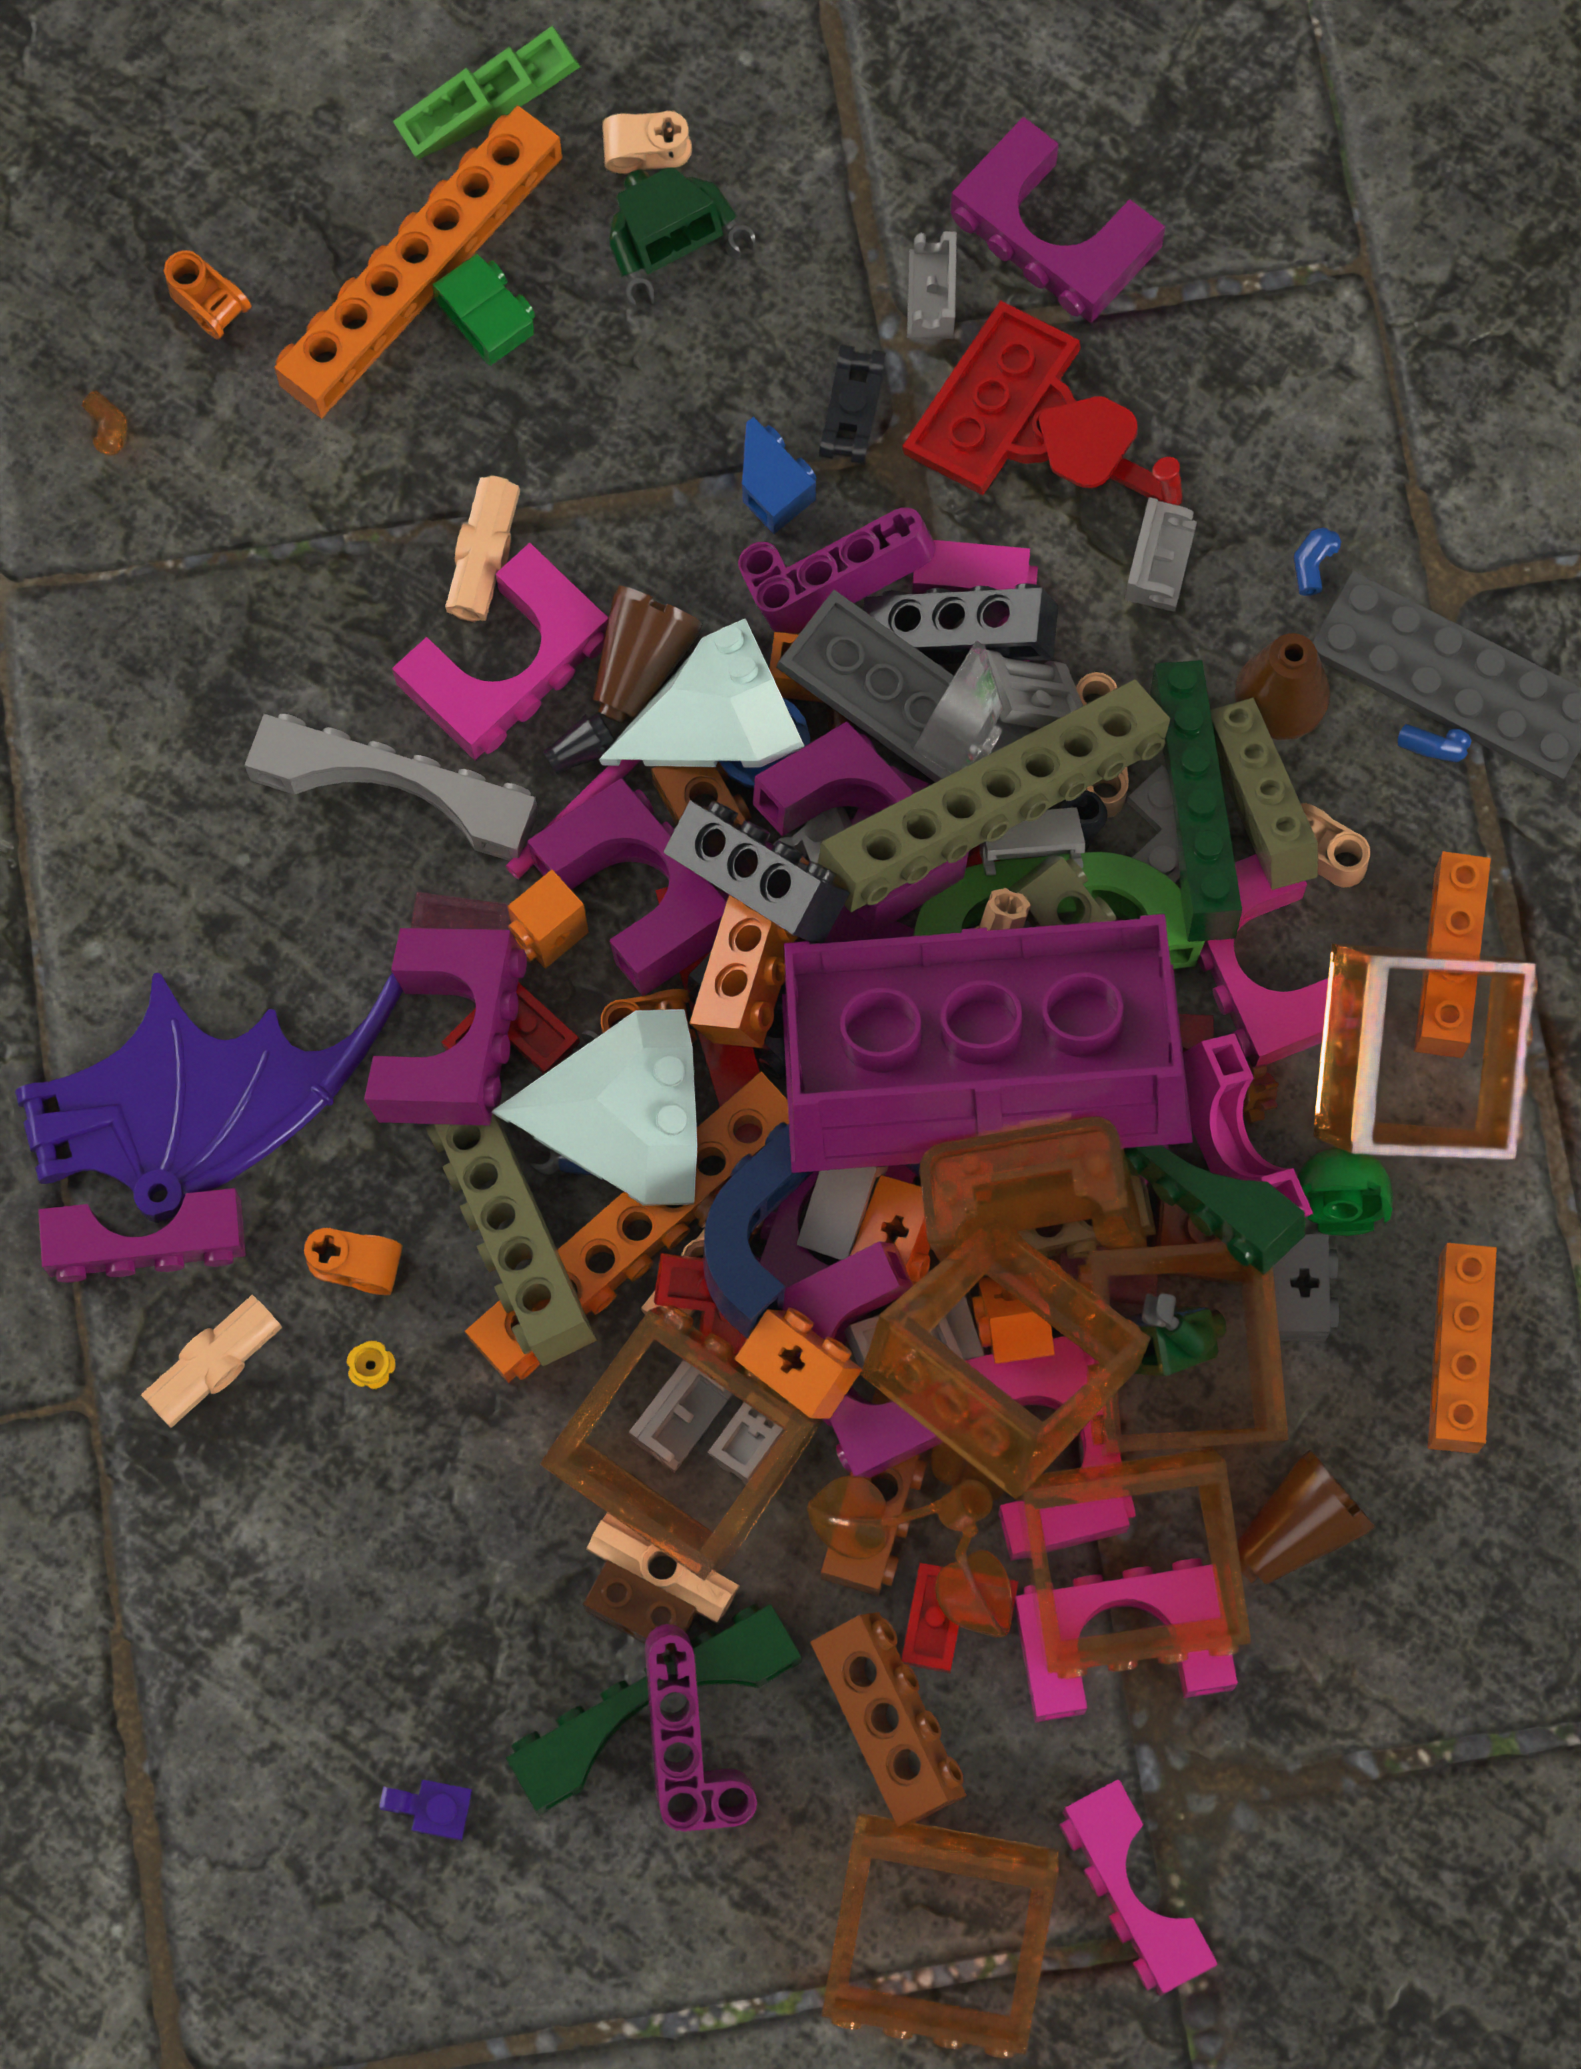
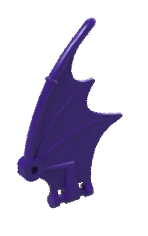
(187, 1106)

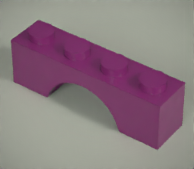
(203, 1230)

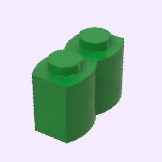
(484, 309)

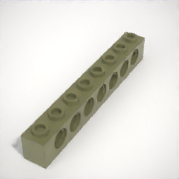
(995, 794)

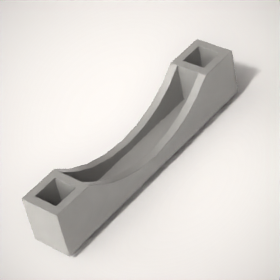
(302, 758)

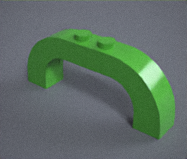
(1121, 881)

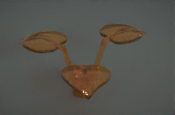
(969, 1592)

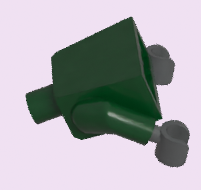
(665, 220)
(1177, 1335)

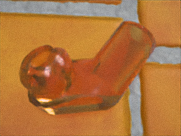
(112, 423)

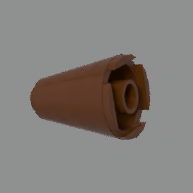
(639, 651)
(1286, 686)
(1300, 1523)

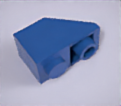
(772, 481)

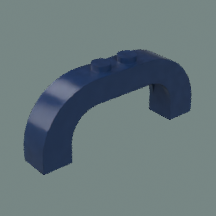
(756, 1187)

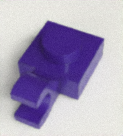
(437, 1810)

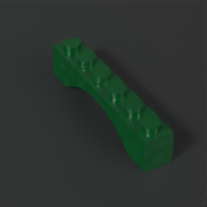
(1203, 835)
(1244, 1214)
(560, 1761)

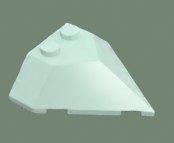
(713, 710)
(622, 1108)

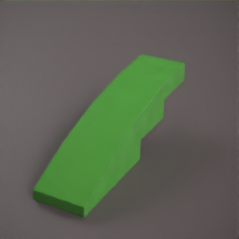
(481, 97)

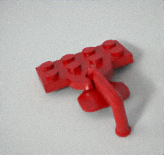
(1009, 390)

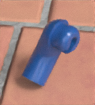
(1308, 557)
(1431, 745)

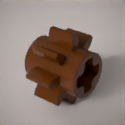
(1260, 1094)

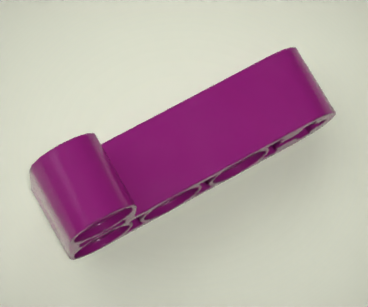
(851, 566)
(684, 1727)

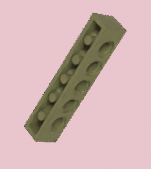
(562, 1323)

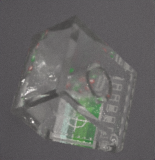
(966, 716)

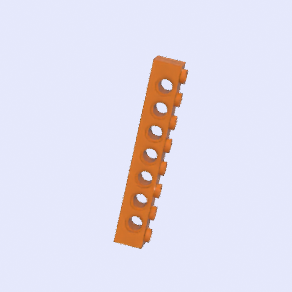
(355, 350)
(755, 1104)

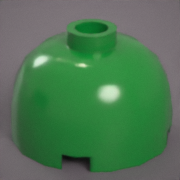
(1346, 1191)

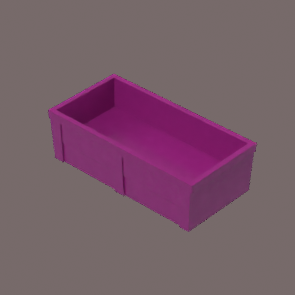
(980, 1039)

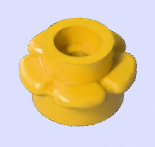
(361, 1355)

